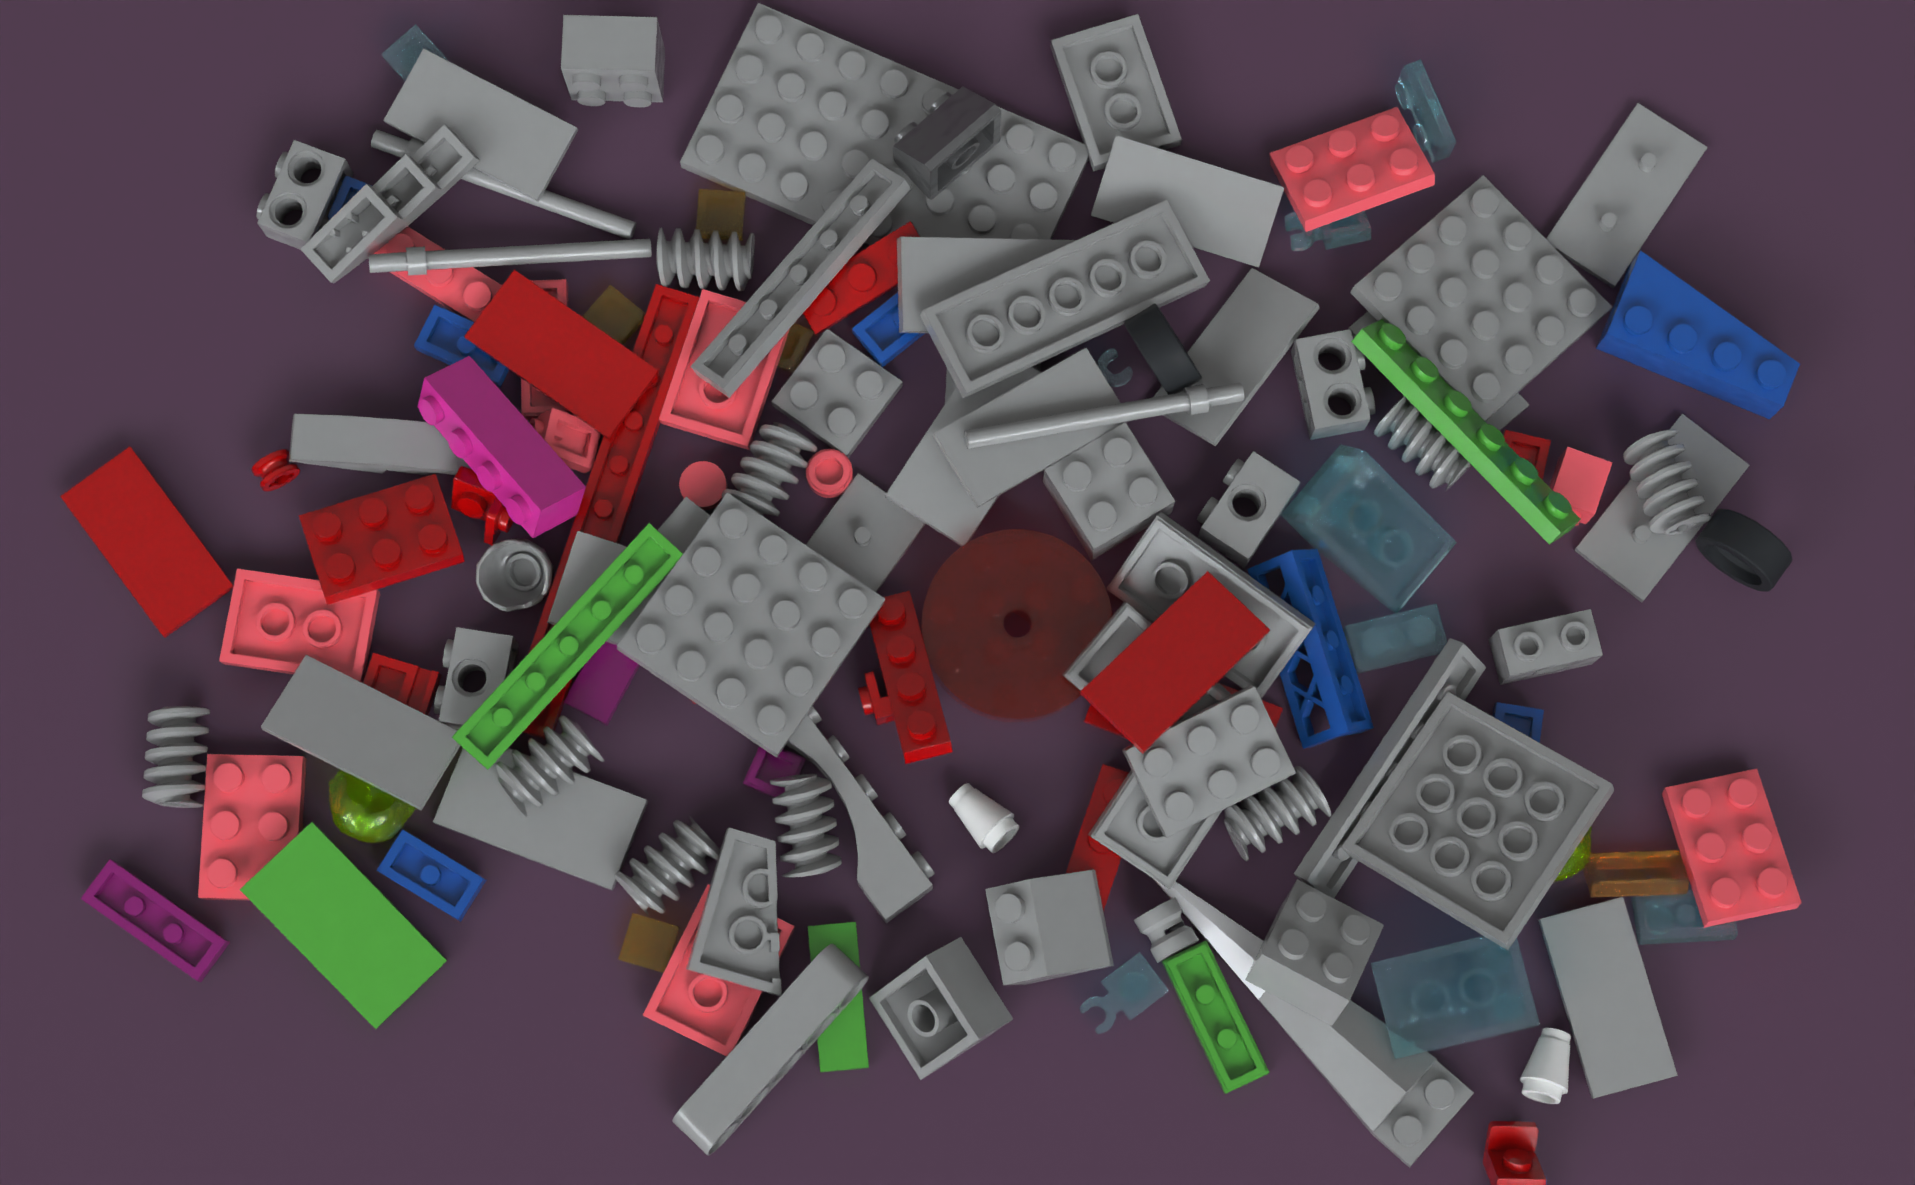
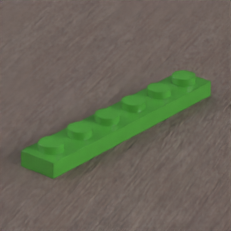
(1470, 435)
(567, 646)

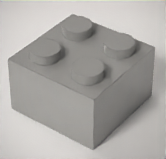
(613, 59)
(1108, 490)
(1314, 952)

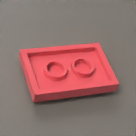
(1352, 169)
(697, 405)
(284, 618)
(247, 818)
(1731, 848)
(701, 1005)

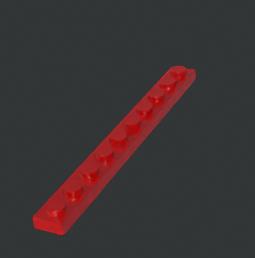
(624, 456)

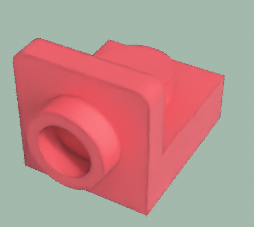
(569, 438)

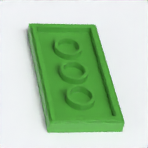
(343, 925)

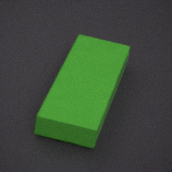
(1215, 1017)
(844, 1041)

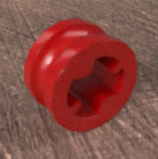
(275, 470)

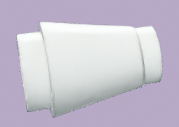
(984, 818)
(1548, 1067)

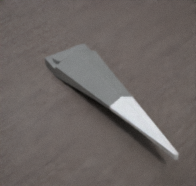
(1396, 1099)

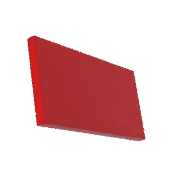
(561, 354)
(147, 542)
(1174, 662)

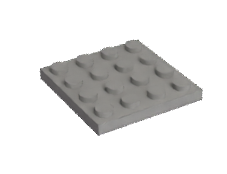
(1482, 297)
(751, 624)
(1478, 819)

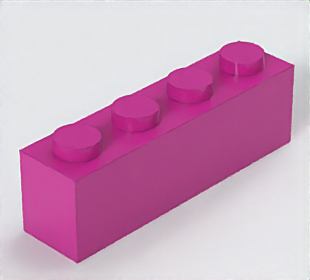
(500, 447)

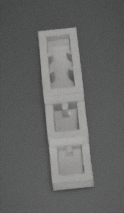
(389, 205)
(371, 445)

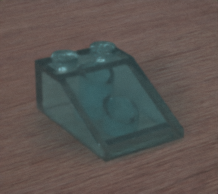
(1369, 526)
(1454, 995)

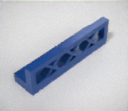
(1325, 650)

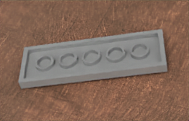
(1063, 298)

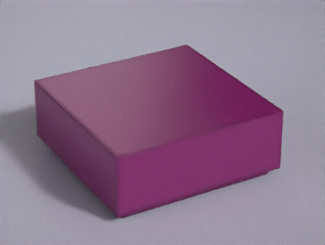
(768, 767)

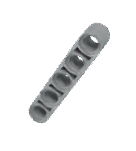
(770, 1049)

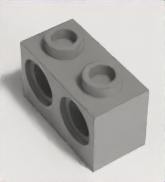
(291, 194)
(1320, 385)

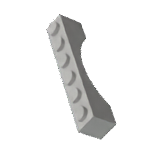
(885, 867)

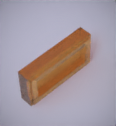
(1636, 874)

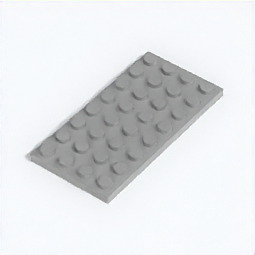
(812, 110)

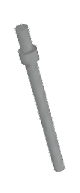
(549, 200)
(418, 260)
(1193, 400)

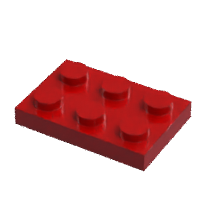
(381, 538)

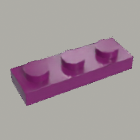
(155, 920)

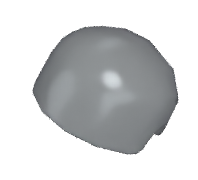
(514, 574)

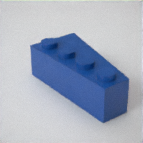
(1692, 340)

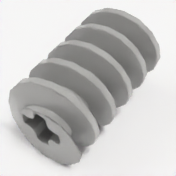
(705, 259)
(1424, 442)
(770, 468)
(1663, 484)
(174, 756)
(546, 764)
(1274, 811)
(807, 824)
(669, 866)

